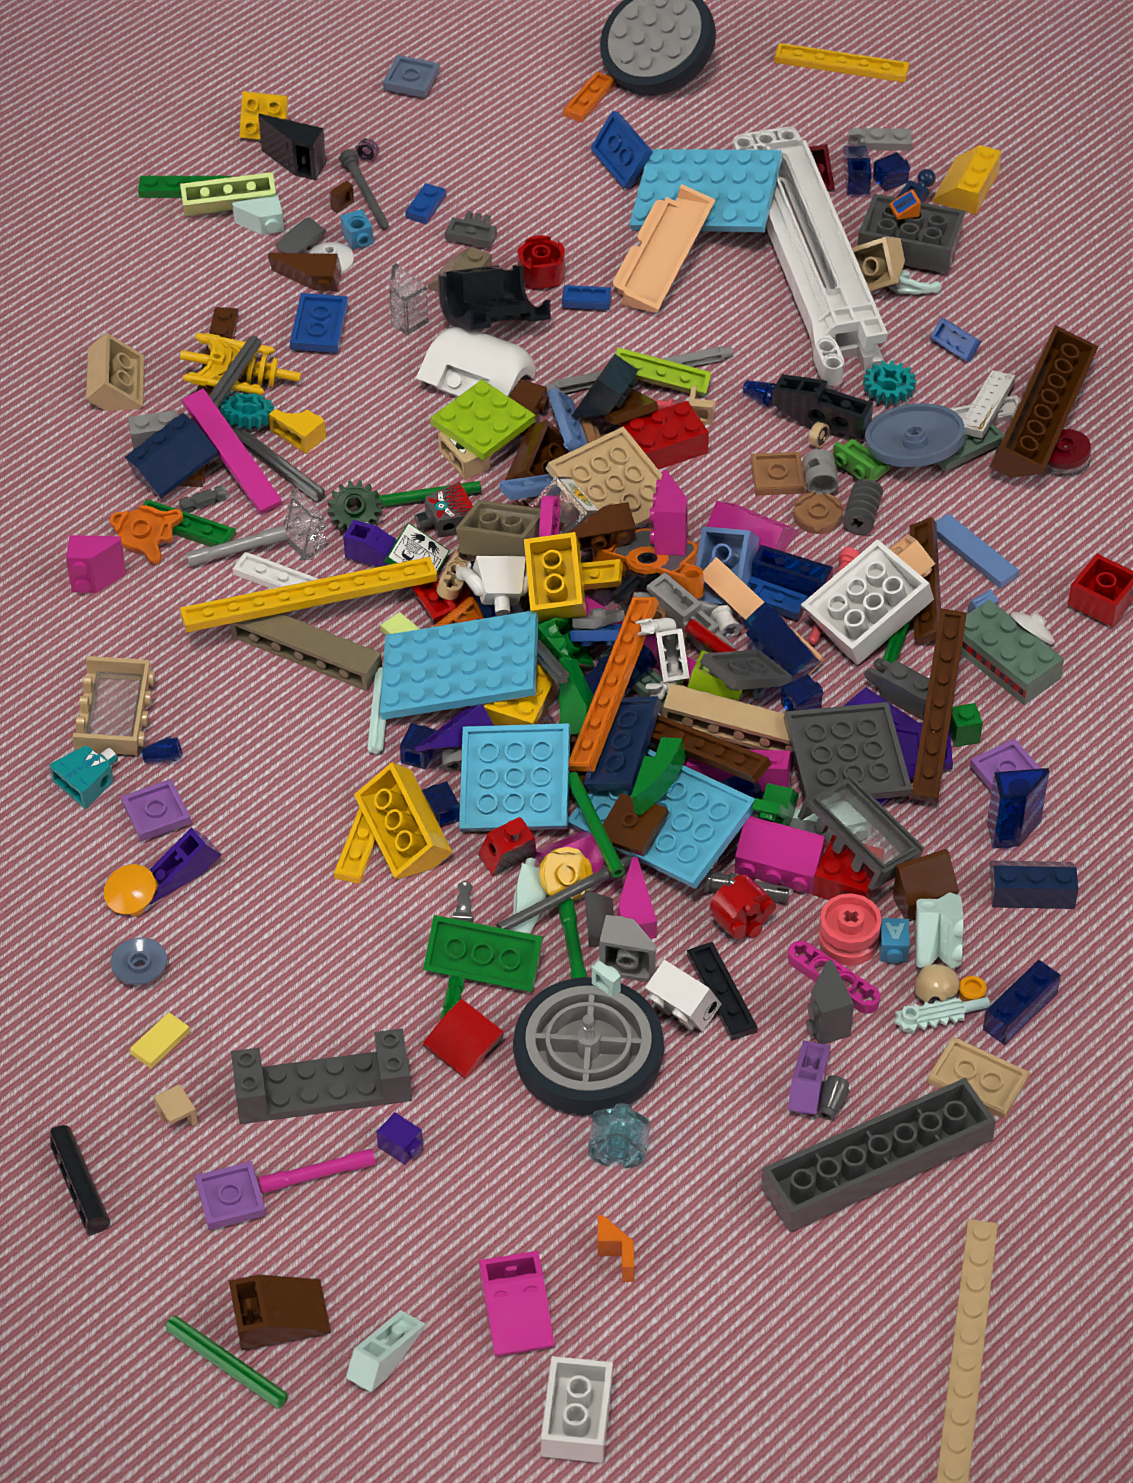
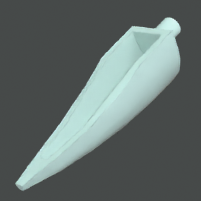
(528, 893)

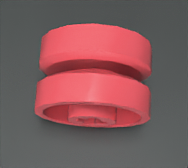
(850, 929)

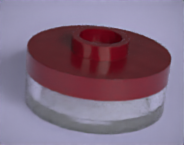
(1070, 455)

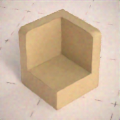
(703, 408)
(175, 1106)

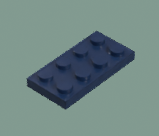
(625, 745)

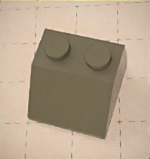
(464, 260)

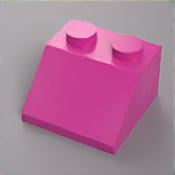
(94, 562)

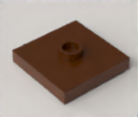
(633, 831)

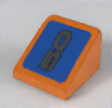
(906, 206)

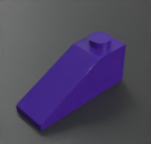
(451, 733)
(183, 863)

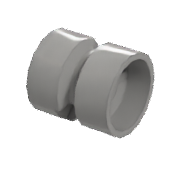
(820, 472)

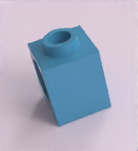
(357, 229)

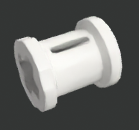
(727, 625)

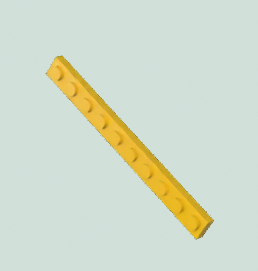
(308, 594)

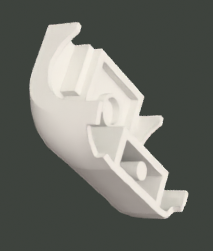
(466, 356)

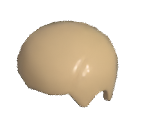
(936, 981)

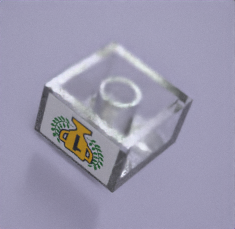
(574, 502)

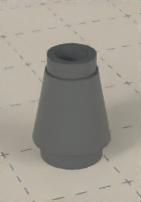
(833, 1095)

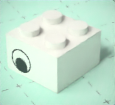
(682, 996)

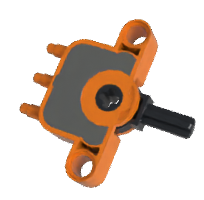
(644, 566)

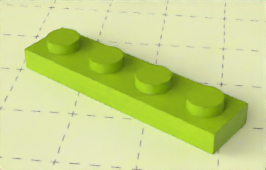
(666, 372)

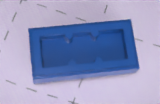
(586, 297)
(955, 339)

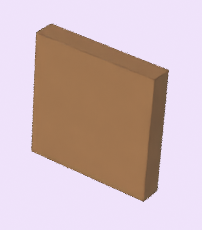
(777, 473)

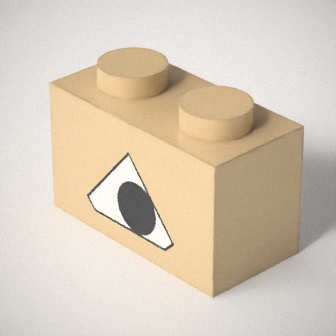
(460, 458)

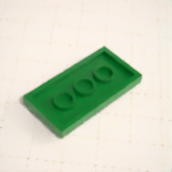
(483, 953)

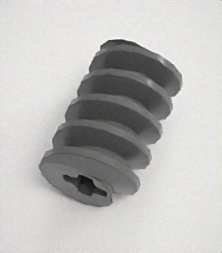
(862, 507)

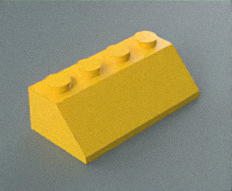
(402, 822)

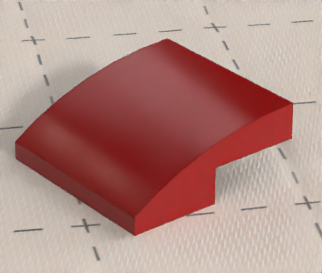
(436, 605)
(463, 1038)

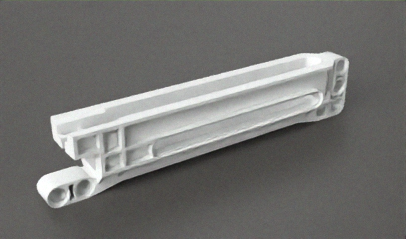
(818, 259)

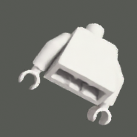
(496, 580)
(670, 653)

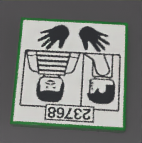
(414, 545)

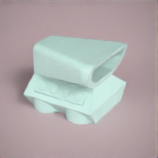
(939, 930)

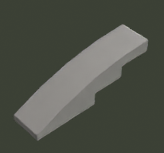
(682, 607)

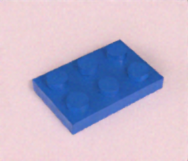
(621, 149)
(319, 323)

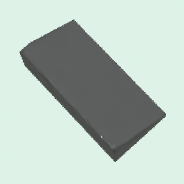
(597, 908)

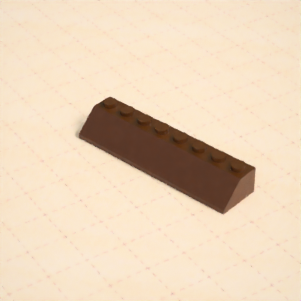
(1044, 405)

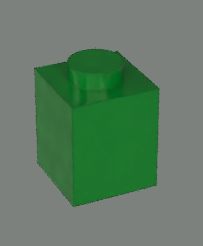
(965, 725)

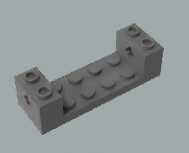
(322, 1084)

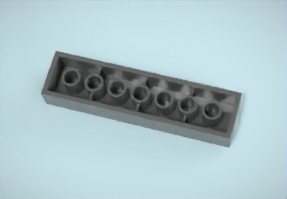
(877, 1154)

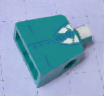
(84, 774)

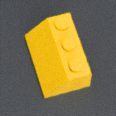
(969, 179)

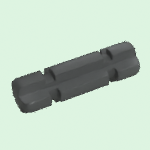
(203, 498)

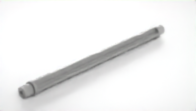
(690, 359)

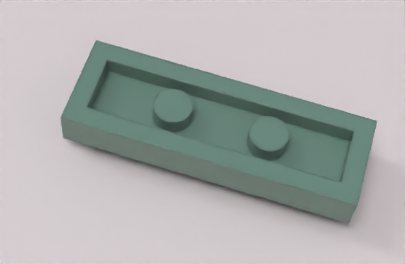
(973, 447)

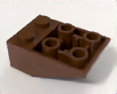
(277, 1309)

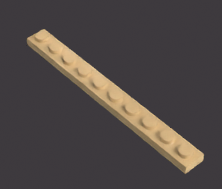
(967, 1353)

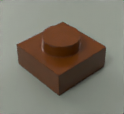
(341, 196)

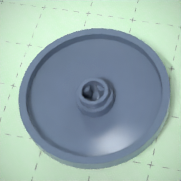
(915, 435)

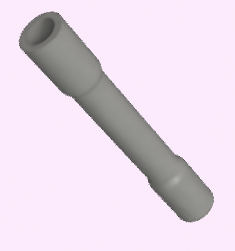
(265, 538)

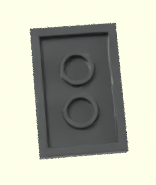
(746, 669)

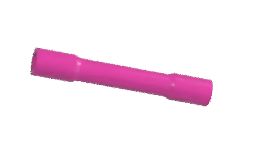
(284, 1179)

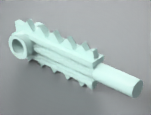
(939, 1012)

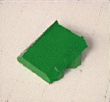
(556, 637)

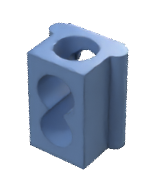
(982, 599)

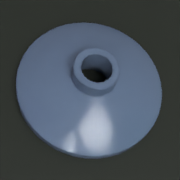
(135, 953)

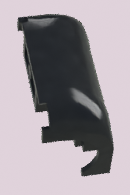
(487, 295)

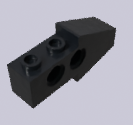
(812, 402)

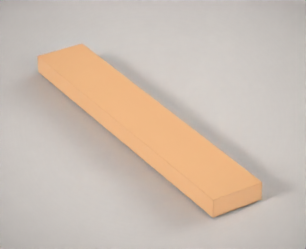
(737, 593)

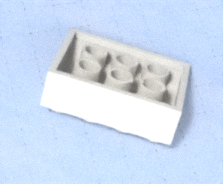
(868, 601)

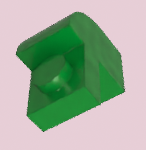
(777, 804)

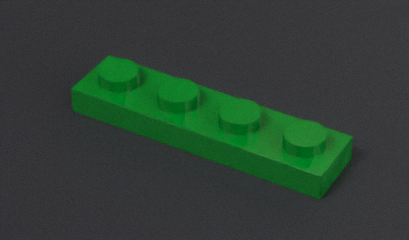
(168, 186)

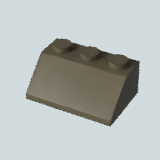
(497, 529)

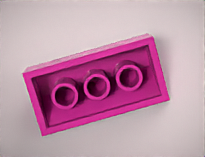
(778, 773)

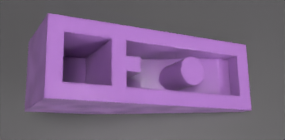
(808, 1077)

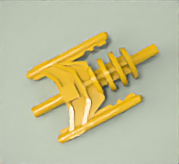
(222, 355)

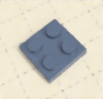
(411, 76)

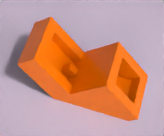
(616, 1243)

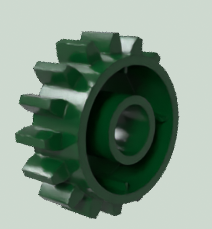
(354, 496)

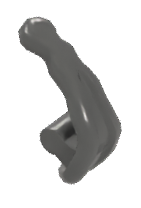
(463, 909)

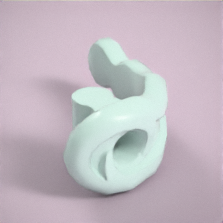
(910, 286)

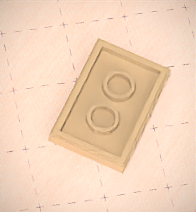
(991, 1077)

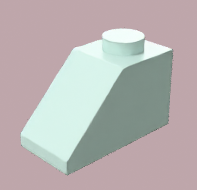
(259, 214)

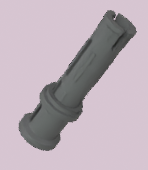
(716, 880)

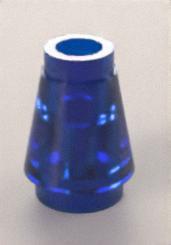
(759, 391)
(164, 750)

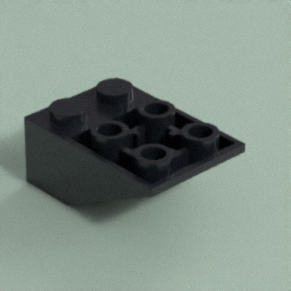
(293, 145)

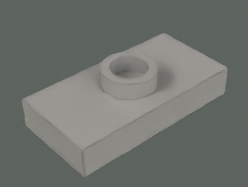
(598, 618)

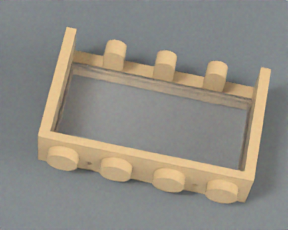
(114, 705)

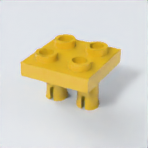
(262, 103)

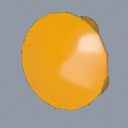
(130, 889)

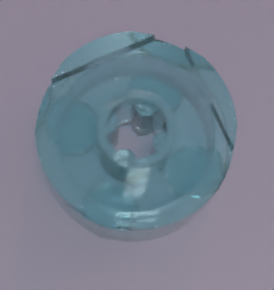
(619, 1136)

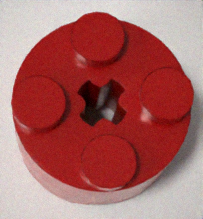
(542, 262)
(742, 907)

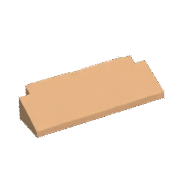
(665, 241)

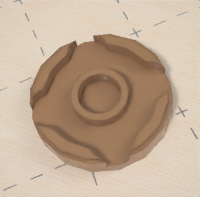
(818, 513)

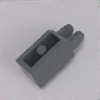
(900, 685)

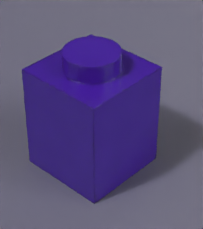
(400, 1138)

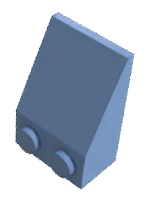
(731, 547)

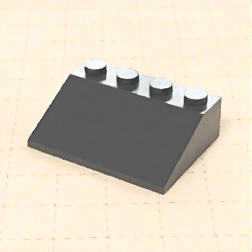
(925, 240)

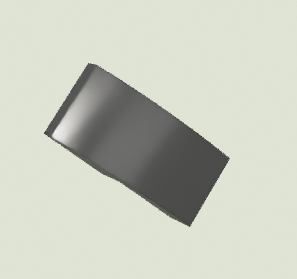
(301, 236)

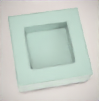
(606, 979)

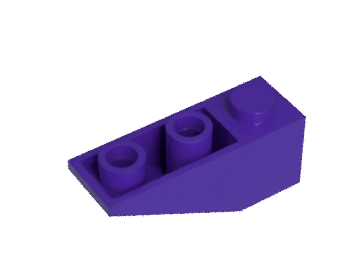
(367, 543)

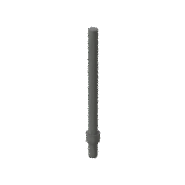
(561, 896)

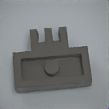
(471, 230)

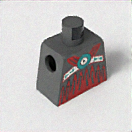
(445, 510)

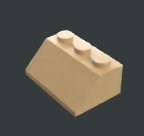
(114, 375)

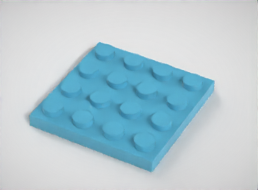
(515, 775)

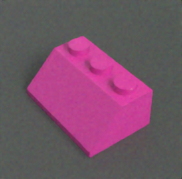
(771, 532)
(779, 854)

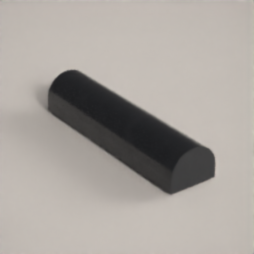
(78, 1180)

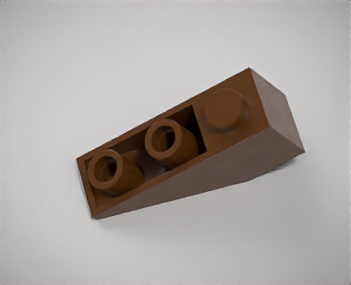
(606, 527)

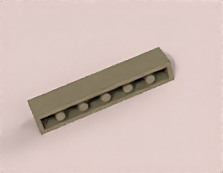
(311, 648)

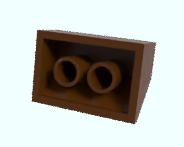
(538, 447)

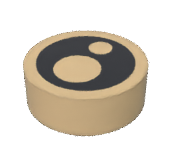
(818, 434)

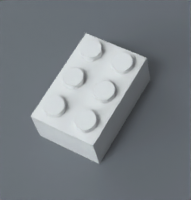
(577, 1409)

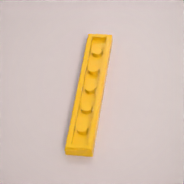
(842, 62)

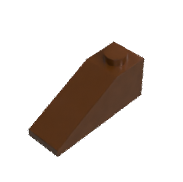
(312, 270)

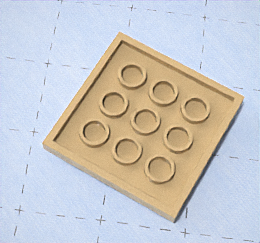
(612, 473)

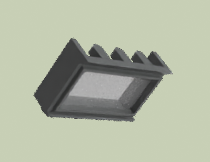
(864, 828)

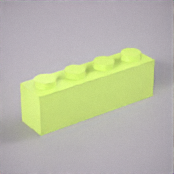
(219, 194)

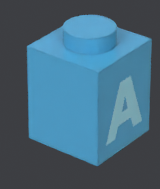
(894, 940)

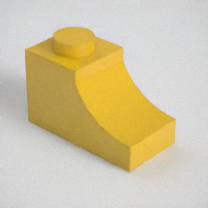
(299, 429)

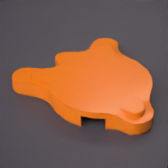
(146, 529)

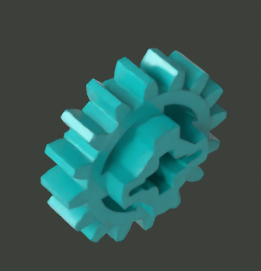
(889, 382)
(246, 410)

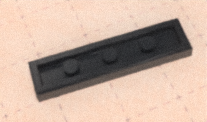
(714, 974)

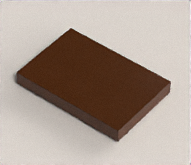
(634, 406)

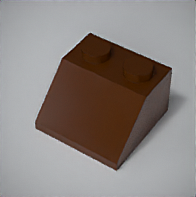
(923, 878)

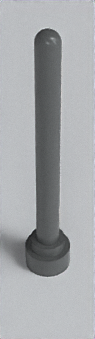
(350, 161)

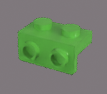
(858, 461)

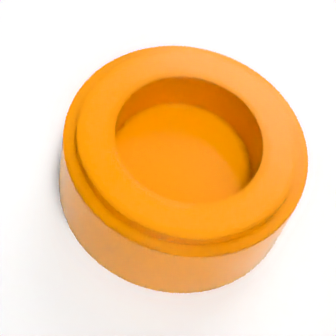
(972, 988)

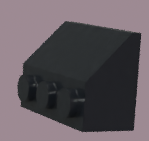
(608, 389)

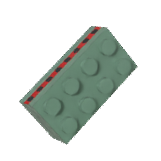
(1009, 653)

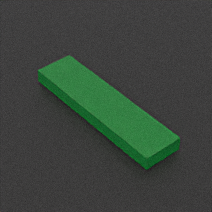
(198, 528)

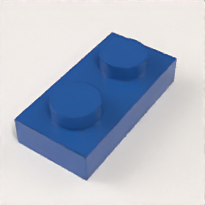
(425, 203)

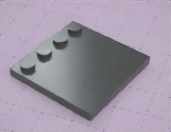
(847, 742)

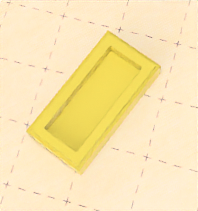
(160, 1040)

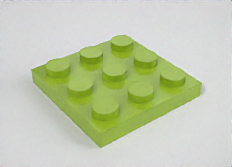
(482, 419)

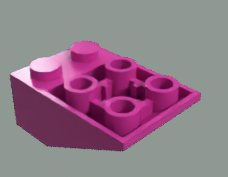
(669, 518)
(516, 1303)

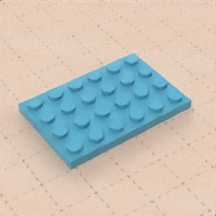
(736, 179)
(459, 665)
(696, 831)

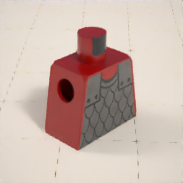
(512, 844)

